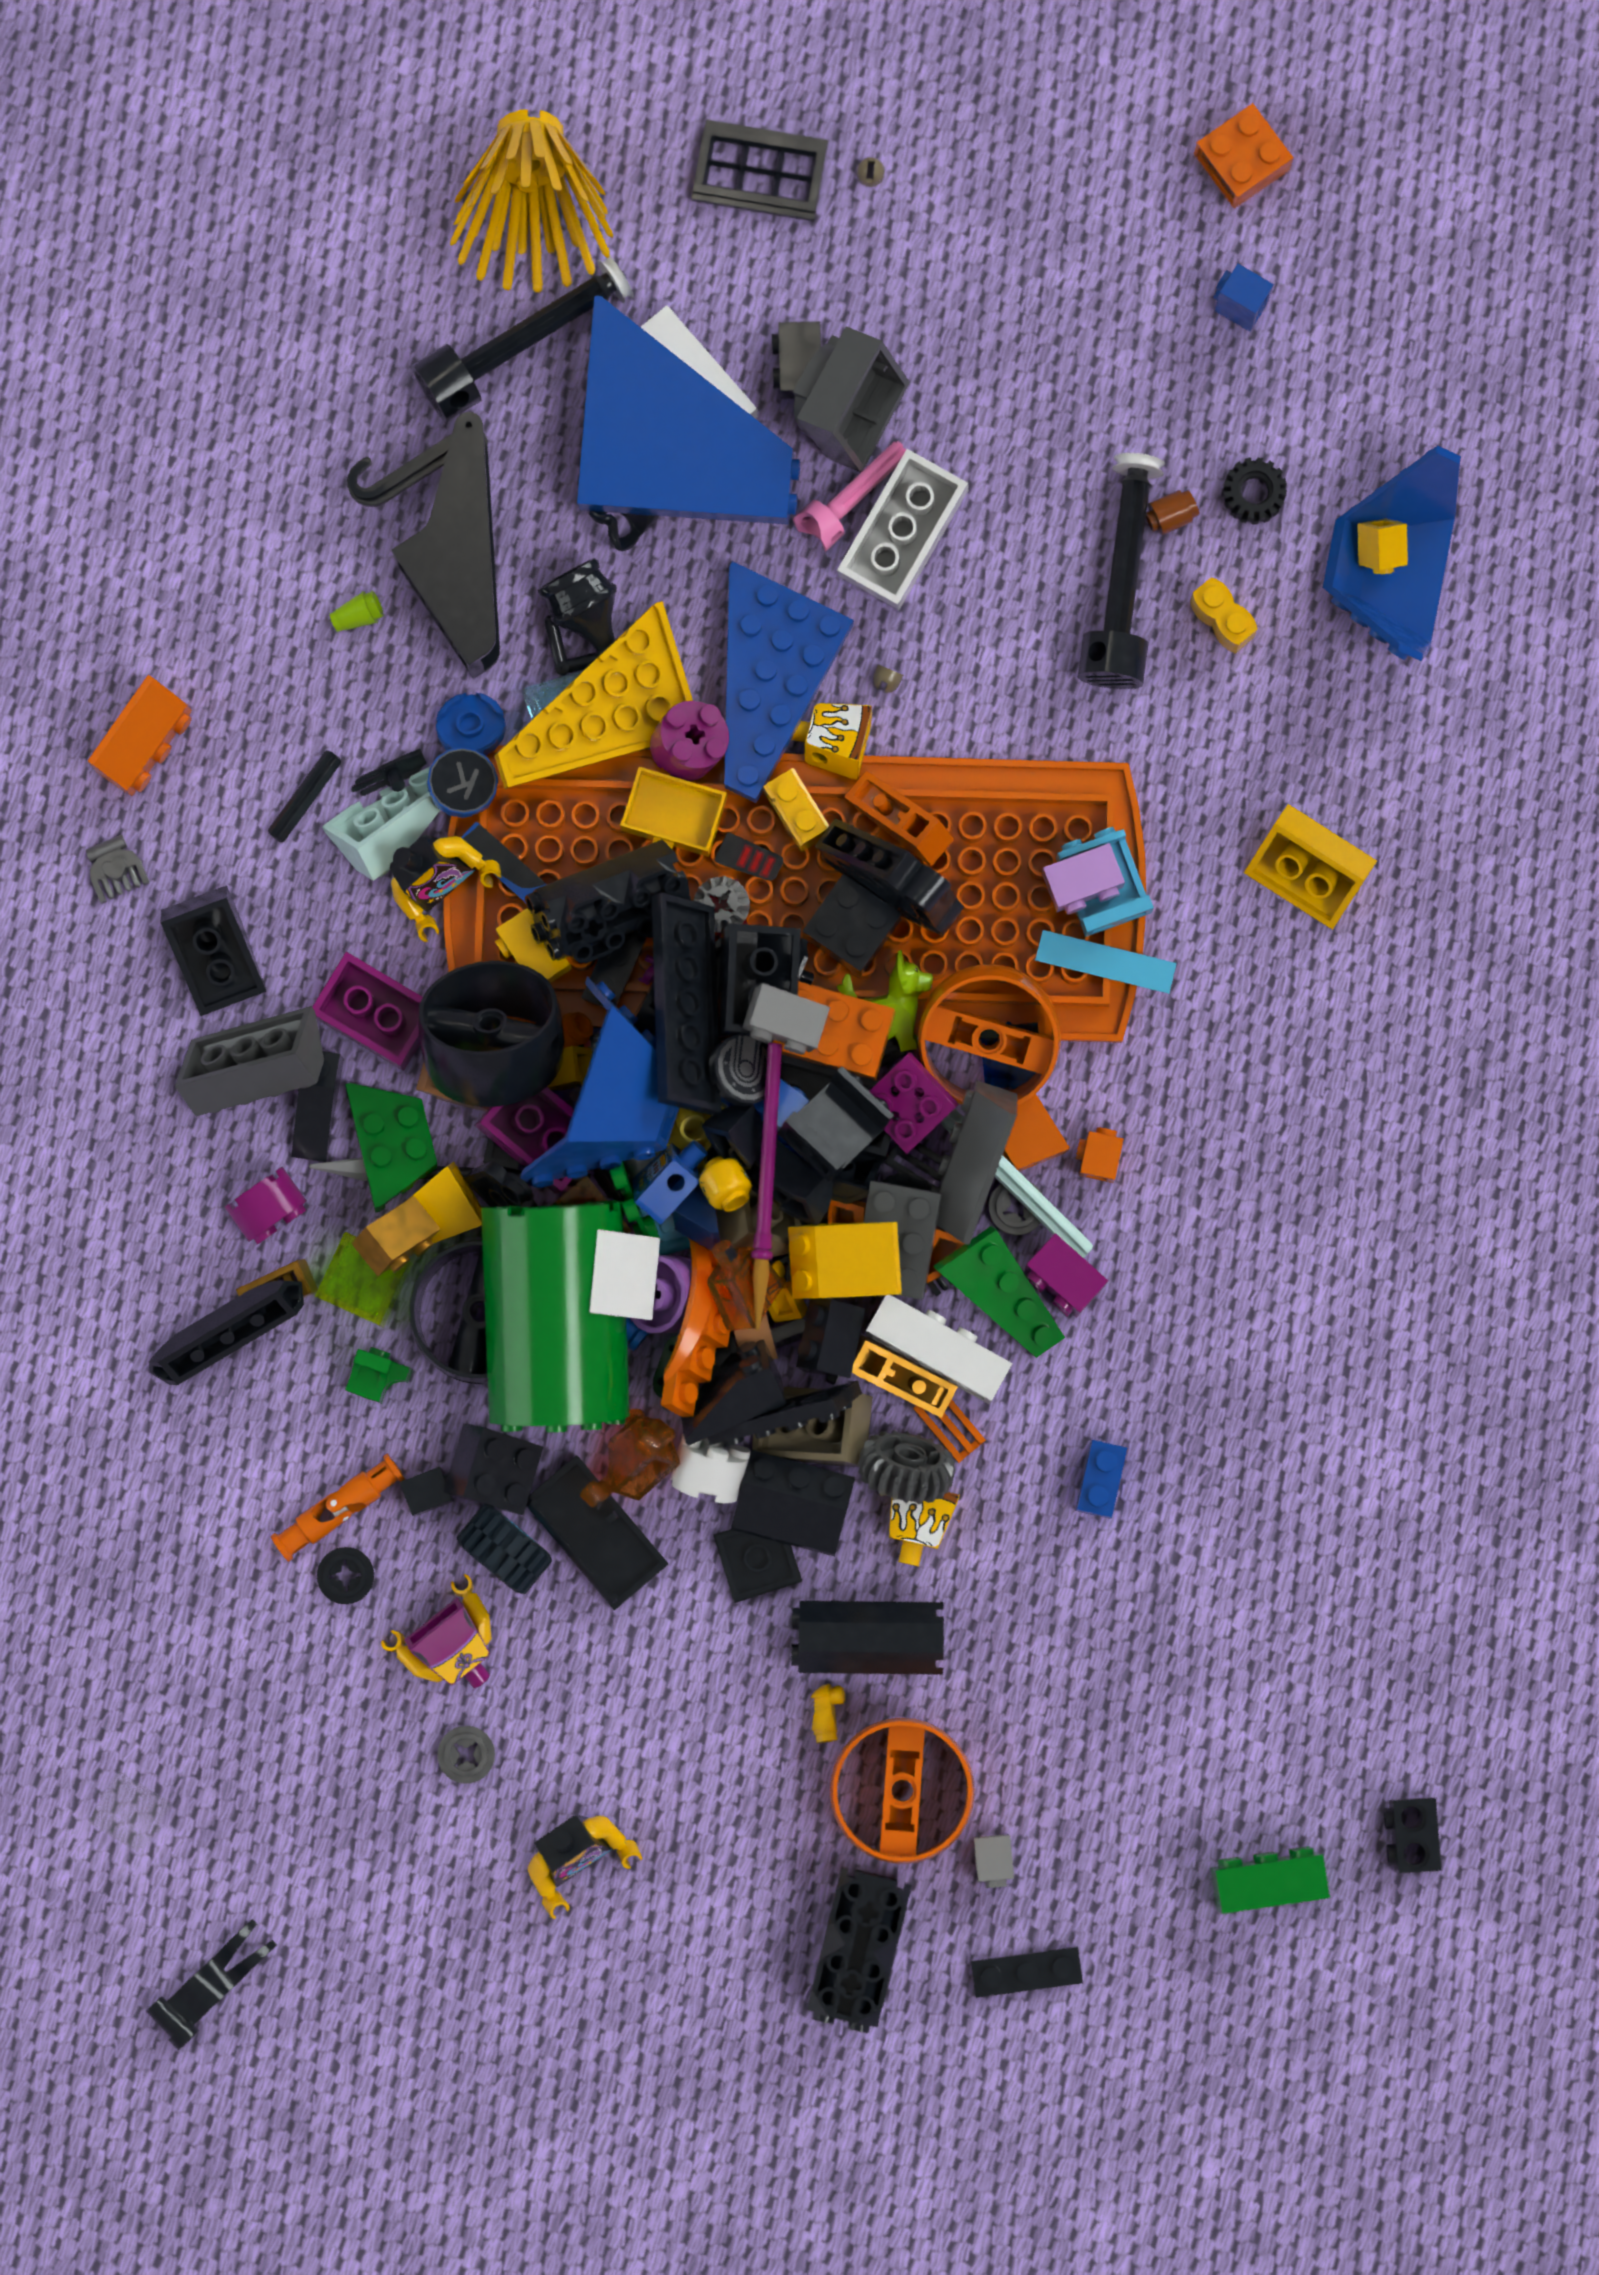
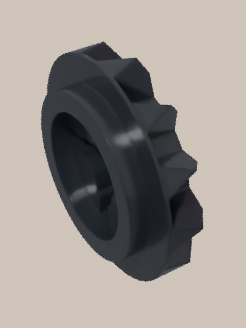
(334, 1588)

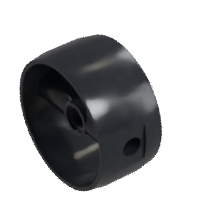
(473, 1046)
(469, 1349)

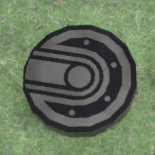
(739, 1069)

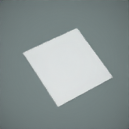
(624, 1275)

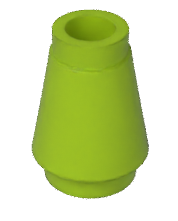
(357, 612)

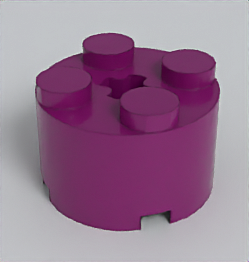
(705, 741)
(266, 1205)

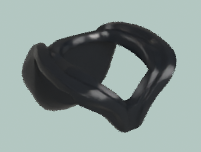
(638, 524)

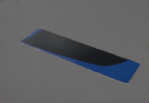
(513, 871)

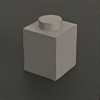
(993, 1860)

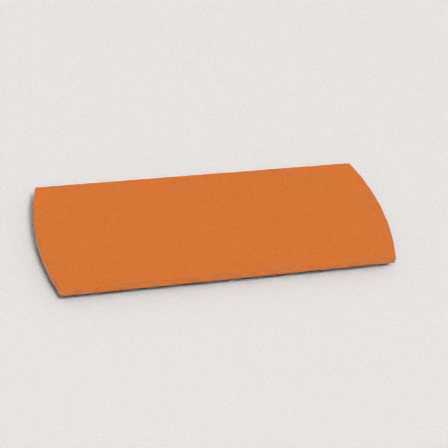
(1004, 827)

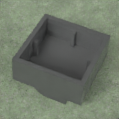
(849, 397)

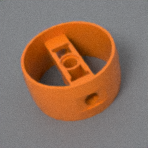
(962, 1031)
(901, 1817)

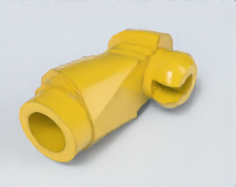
(824, 1718)

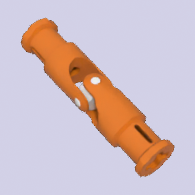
(350, 1498)

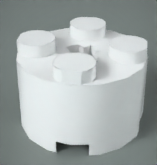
(710, 1470)

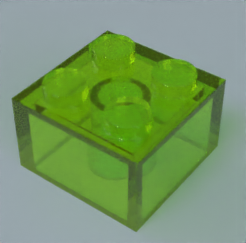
(356, 1287)

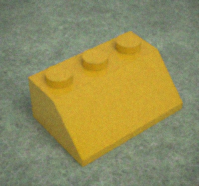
(1310, 866)

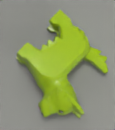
(905, 986)

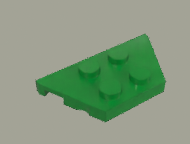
(391, 1140)

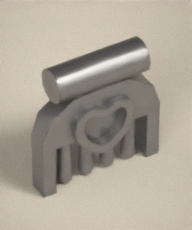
(114, 863)

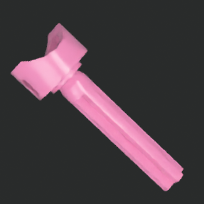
(824, 520)

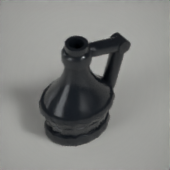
(583, 605)

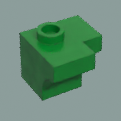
(374, 1374)

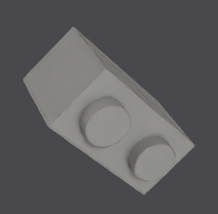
(785, 1019)

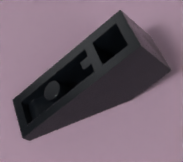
(316, 1112)

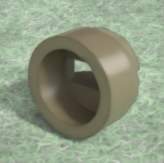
(878, 171)
(888, 676)

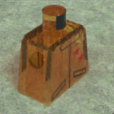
(733, 1286)

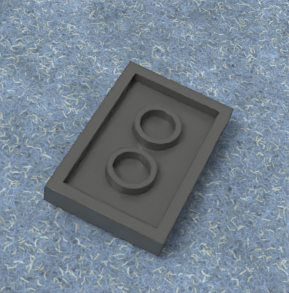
(916, 1220)

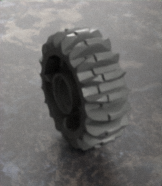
(906, 1467)

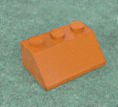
(140, 736)

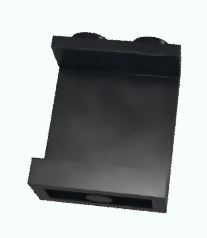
(836, 1124)

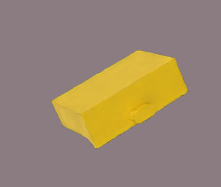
(673, 811)

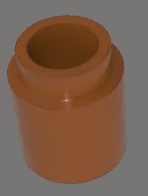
(1172, 512)

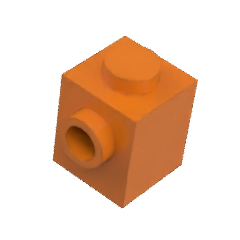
(1100, 1154)

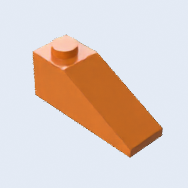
(900, 818)

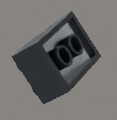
(212, 950)
(738, 1391)

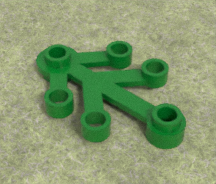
(645, 1225)

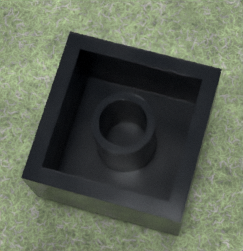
(851, 925)
(493, 1469)

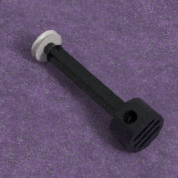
(450, 380)
(1114, 655)

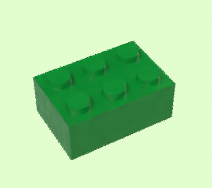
(1269, 1880)

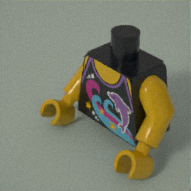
(431, 871)
(570, 1850)

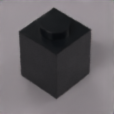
(426, 1491)

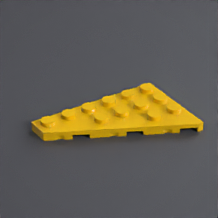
(605, 708)

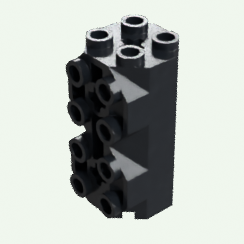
(597, 906)
(868, 1637)
(858, 1949)

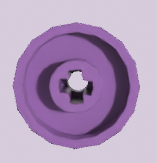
(670, 1296)

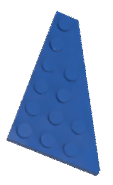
(774, 668)

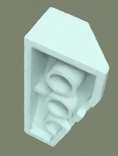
(375, 832)

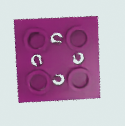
(917, 1094)

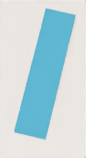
(1105, 961)

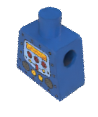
(668, 1180)

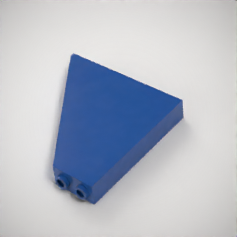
(670, 439)

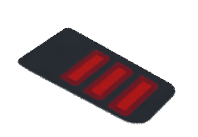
(748, 858)

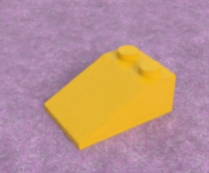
(844, 1260)

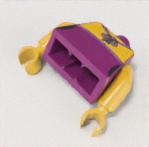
(450, 1642)

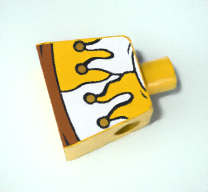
(836, 737)
(920, 1525)

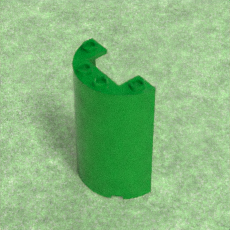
(544, 1349)

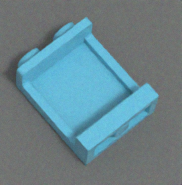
(1131, 902)

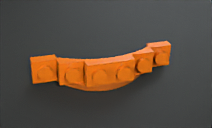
(697, 1341)

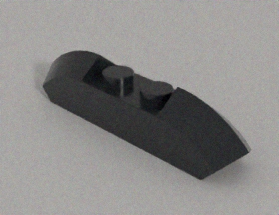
(226, 1330)

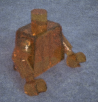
(638, 1459)

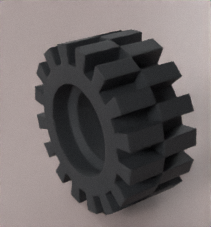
(1254, 470)

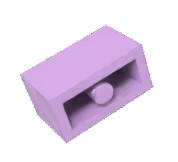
(1083, 878)

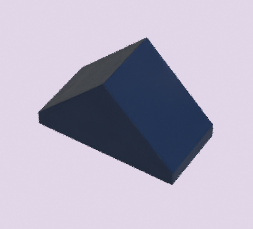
(697, 1219)

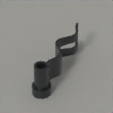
(205, 1989)

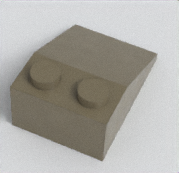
(826, 1443)

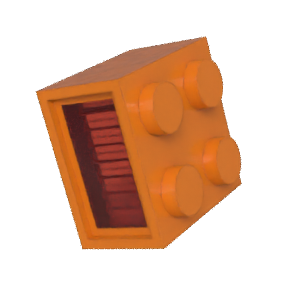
(1243, 155)

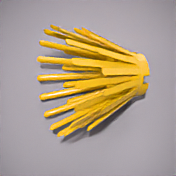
(531, 163)

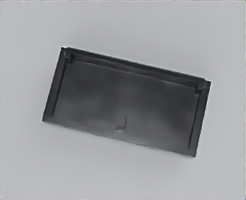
(596, 1538)

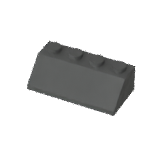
(251, 1062)
(974, 1157)

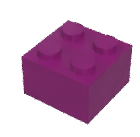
(1065, 1276)

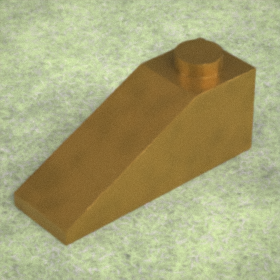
(902, 1376)

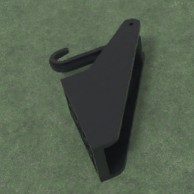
(454, 553)

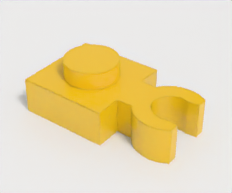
(784, 1307)

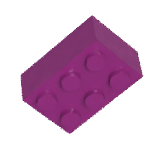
(371, 1010)
(529, 1128)

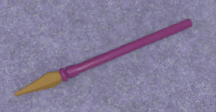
(763, 1235)

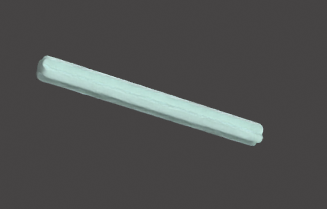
(1032, 1199)

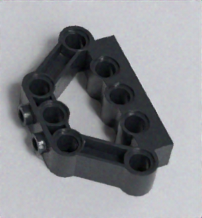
(891, 875)

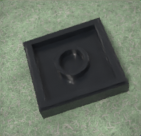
(755, 1564)

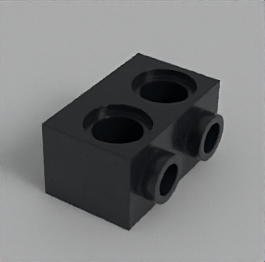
(1424, 1834)

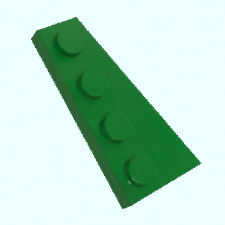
(999, 1287)

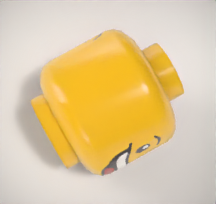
(725, 1184)

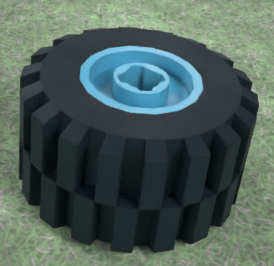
(504, 1549)

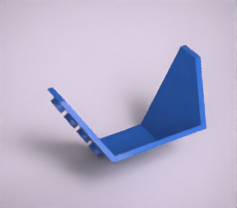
(1404, 603)
(617, 1104)

